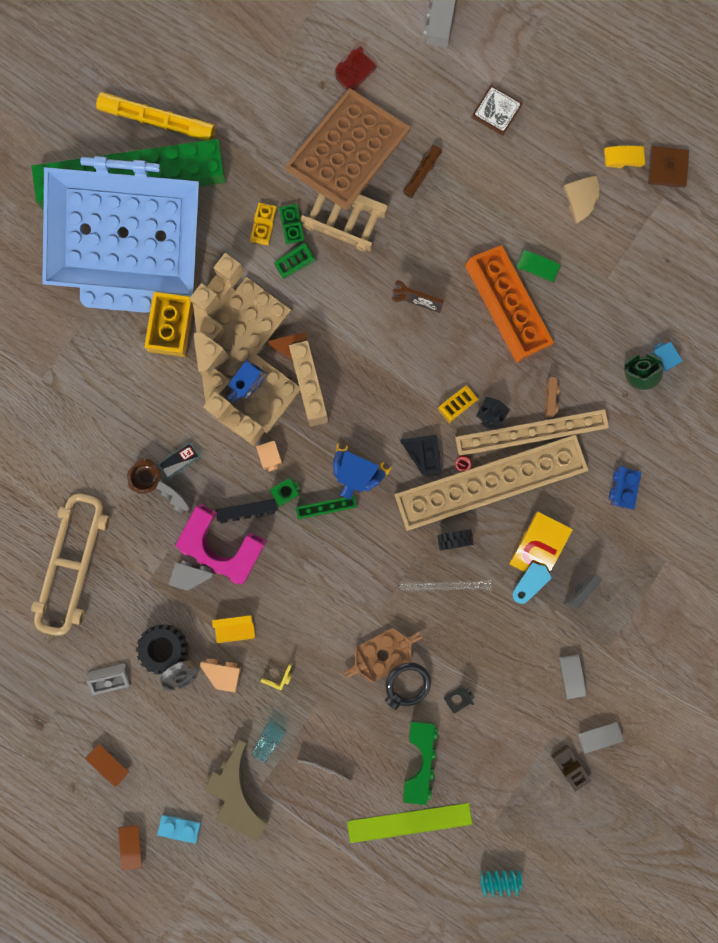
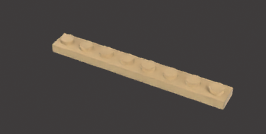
(531, 432)

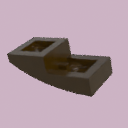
(571, 768)

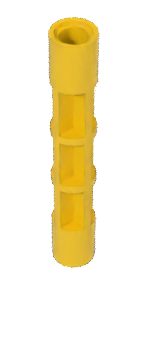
(145, 114)

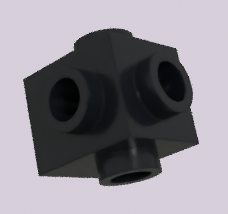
(492, 413)

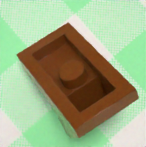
(282, 344)

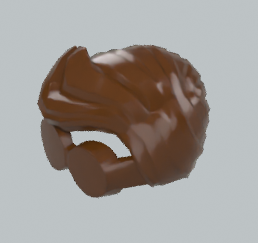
(143, 476)

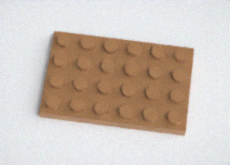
(347, 149)

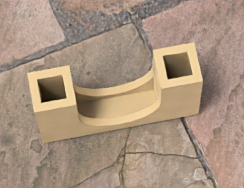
(308, 383)

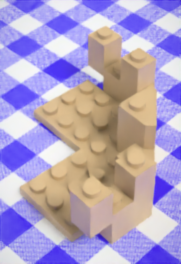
(234, 330)

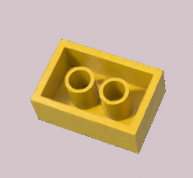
(169, 324)

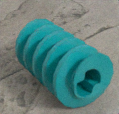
(501, 883)

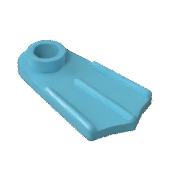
(531, 582)

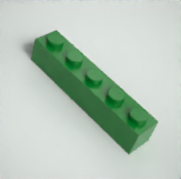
(325, 508)

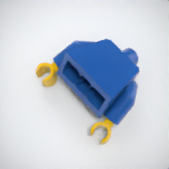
(356, 472)

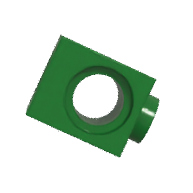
(276, 492)

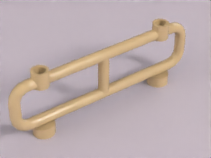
(74, 615)

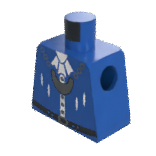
(251, 376)

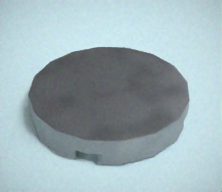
(179, 675)

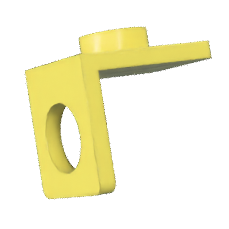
(286, 679)

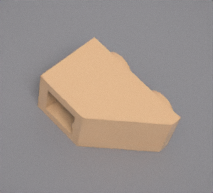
(222, 676)

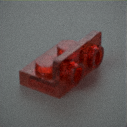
(354, 69)

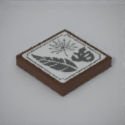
(497, 110)

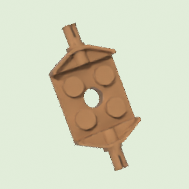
(366, 657)

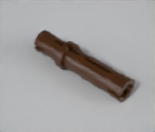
(426, 165)

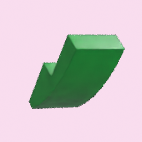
(291, 224)
(539, 266)

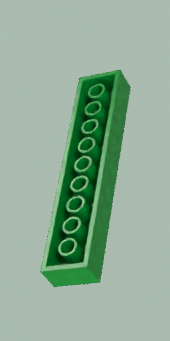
(188, 161)

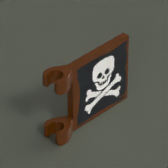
(417, 298)

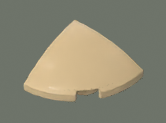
(582, 197)

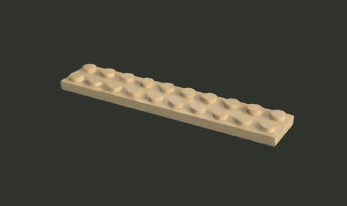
(491, 482)

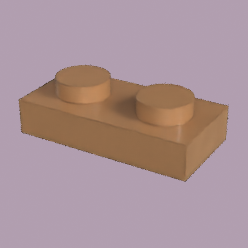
(552, 390)

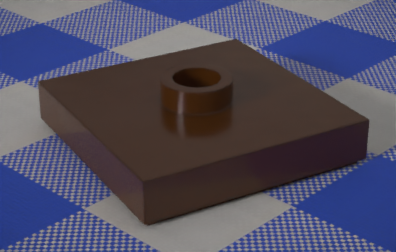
(668, 166)

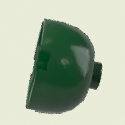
(643, 372)

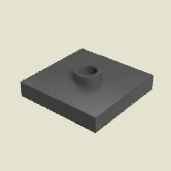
(582, 591)

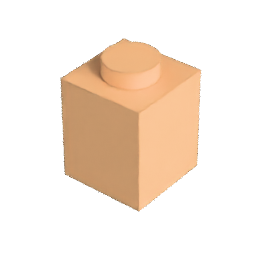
(269, 456)

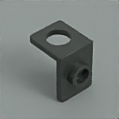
(466, 696)

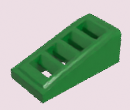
(291, 255)

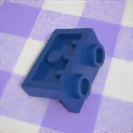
(625, 488)

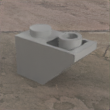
(188, 577)

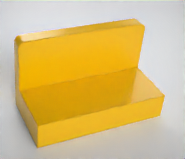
(234, 629)

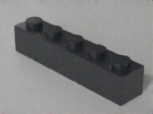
(246, 510)

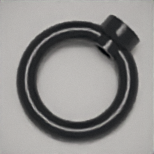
(393, 699)

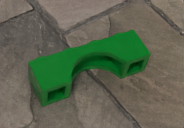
(417, 787)

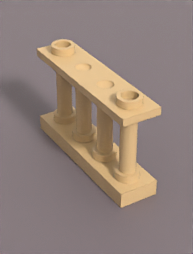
(361, 203)

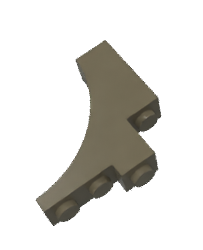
(227, 785)

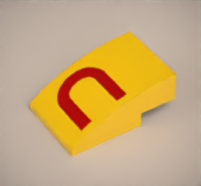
(541, 543)

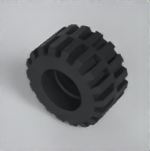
(146, 642)

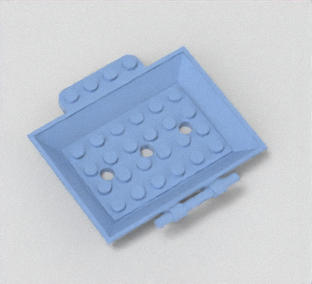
(104, 265)

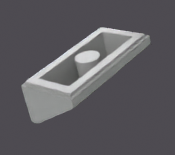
(108, 679)

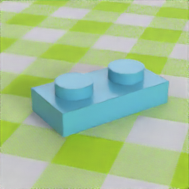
(179, 828)

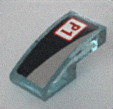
(178, 461)

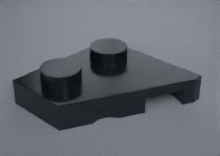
(424, 453)

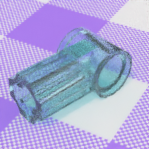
(270, 738)

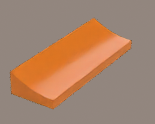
(508, 303)

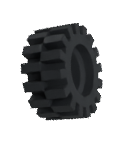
(455, 539)

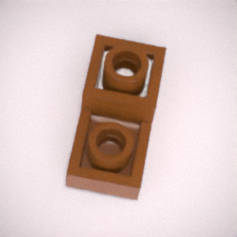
(107, 765)
(130, 847)

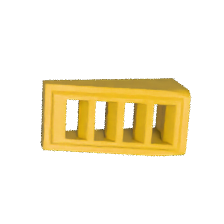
(446, 414)

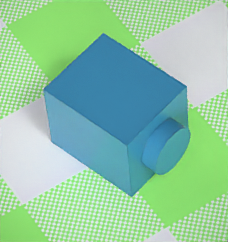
(668, 355)

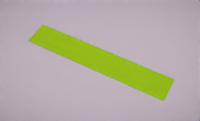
(409, 823)

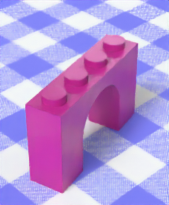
(194, 543)

